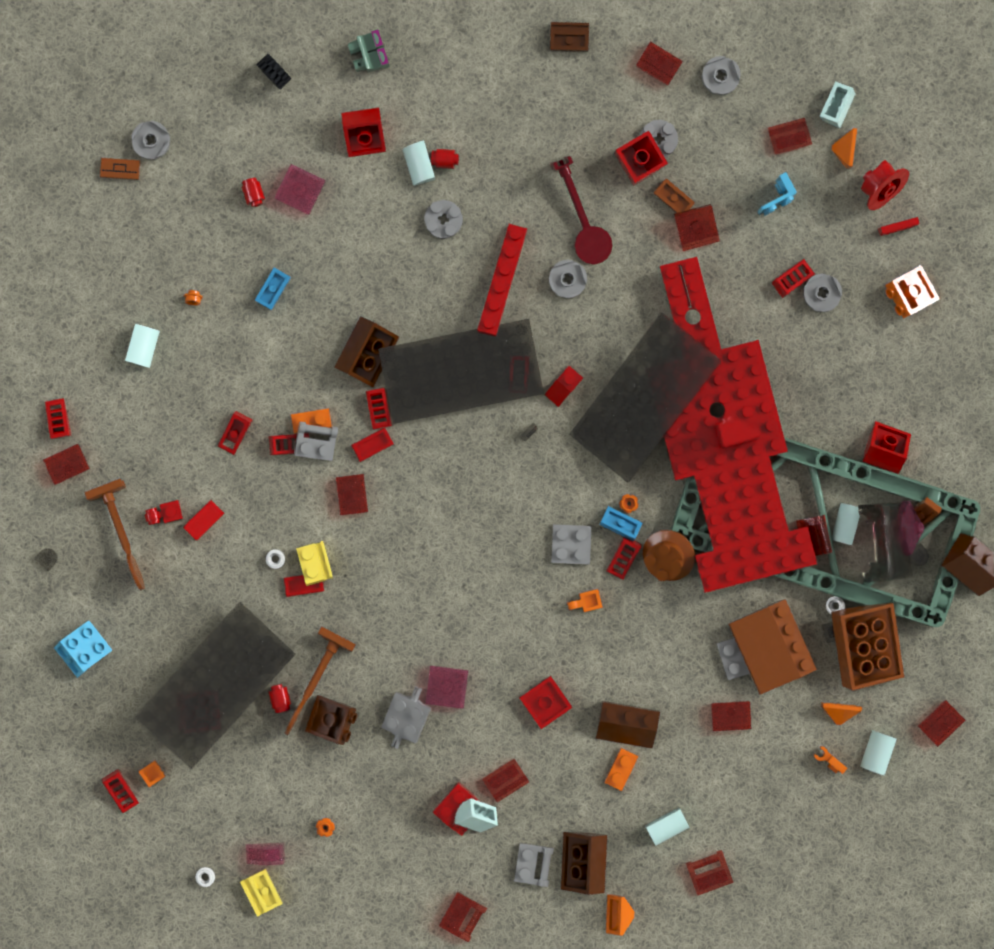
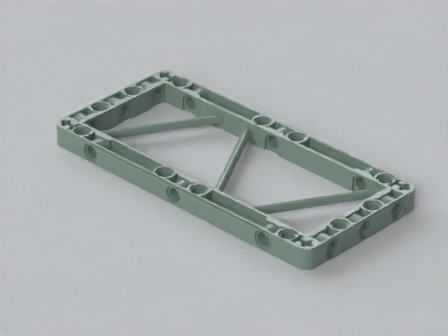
(874, 478)

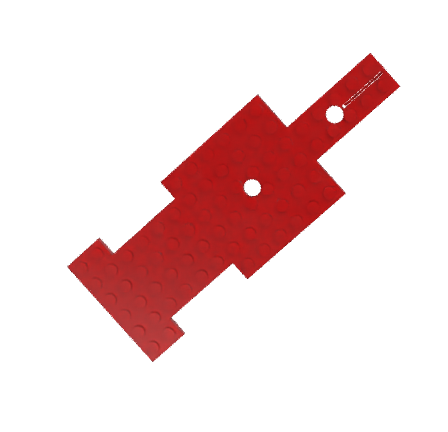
(735, 481)

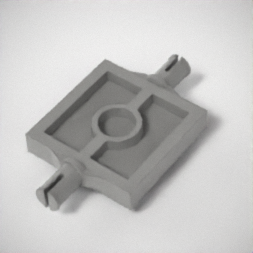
(406, 717)

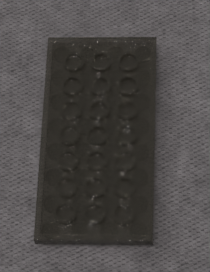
(460, 371)
(645, 397)
(215, 685)

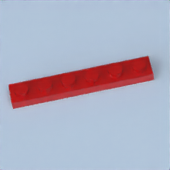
(502, 280)

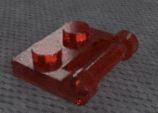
(712, 878)
(456, 914)

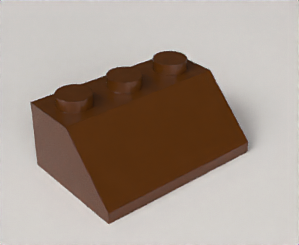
(361, 353)
(971, 564)
(627, 724)
(584, 862)

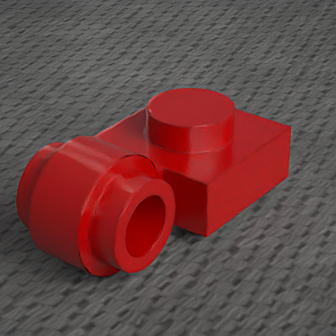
(169, 511)

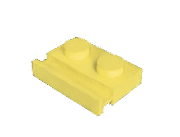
(314, 563)
(261, 892)

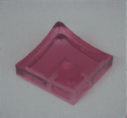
(910, 527)

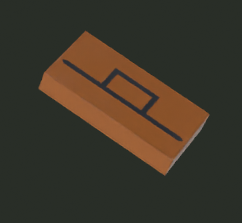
(120, 168)

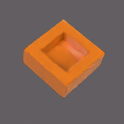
(152, 773)

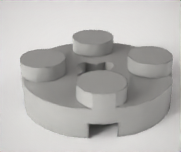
(726, 66)
(150, 129)
(667, 132)
(452, 213)
(558, 273)
(827, 283)

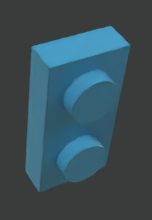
(272, 288)
(621, 523)

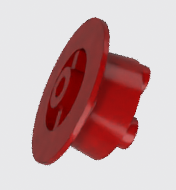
(883, 184)

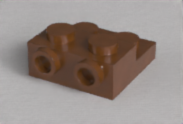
(331, 720)

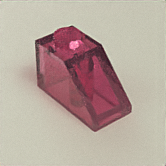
(265, 853)

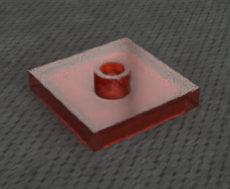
(696, 227)

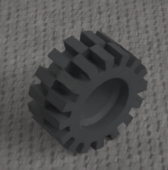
(273, 71)

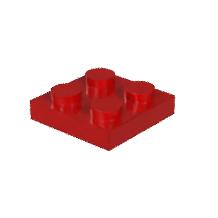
(545, 702)

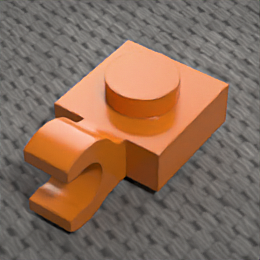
(588, 601)
(834, 764)

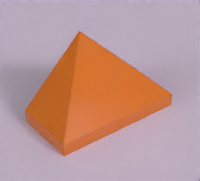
(845, 148)
(840, 712)
(618, 915)

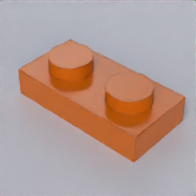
(316, 418)
(621, 769)

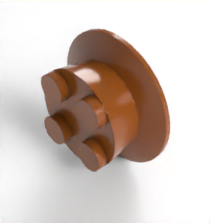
(668, 555)

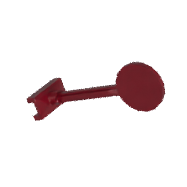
(592, 243)

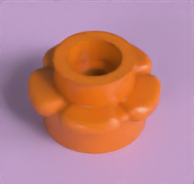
(191, 296)
(629, 508)
(325, 832)

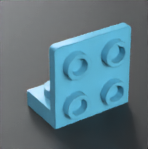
(783, 186)
(82, 648)

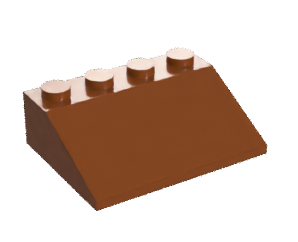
(867, 645)
(772, 646)

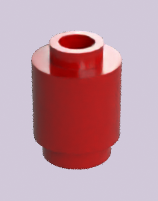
(444, 158)
(253, 192)
(279, 698)

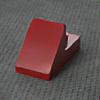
(563, 386)

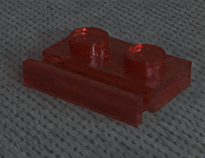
(659, 63)
(789, 136)
(66, 464)
(352, 494)
(818, 533)
(731, 716)
(941, 723)
(505, 780)

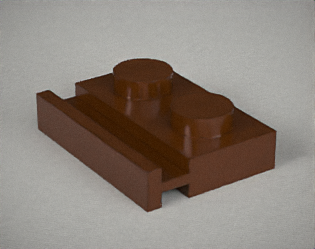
(569, 37)

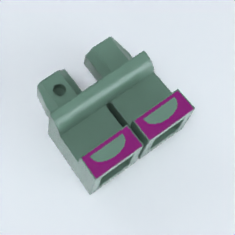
(372, 52)

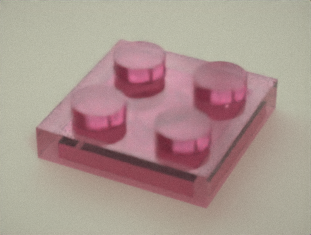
(300, 189)
(447, 686)

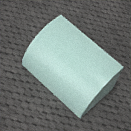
(837, 104)
(418, 163)
(142, 345)
(846, 524)
(878, 752)
(476, 815)
(667, 826)

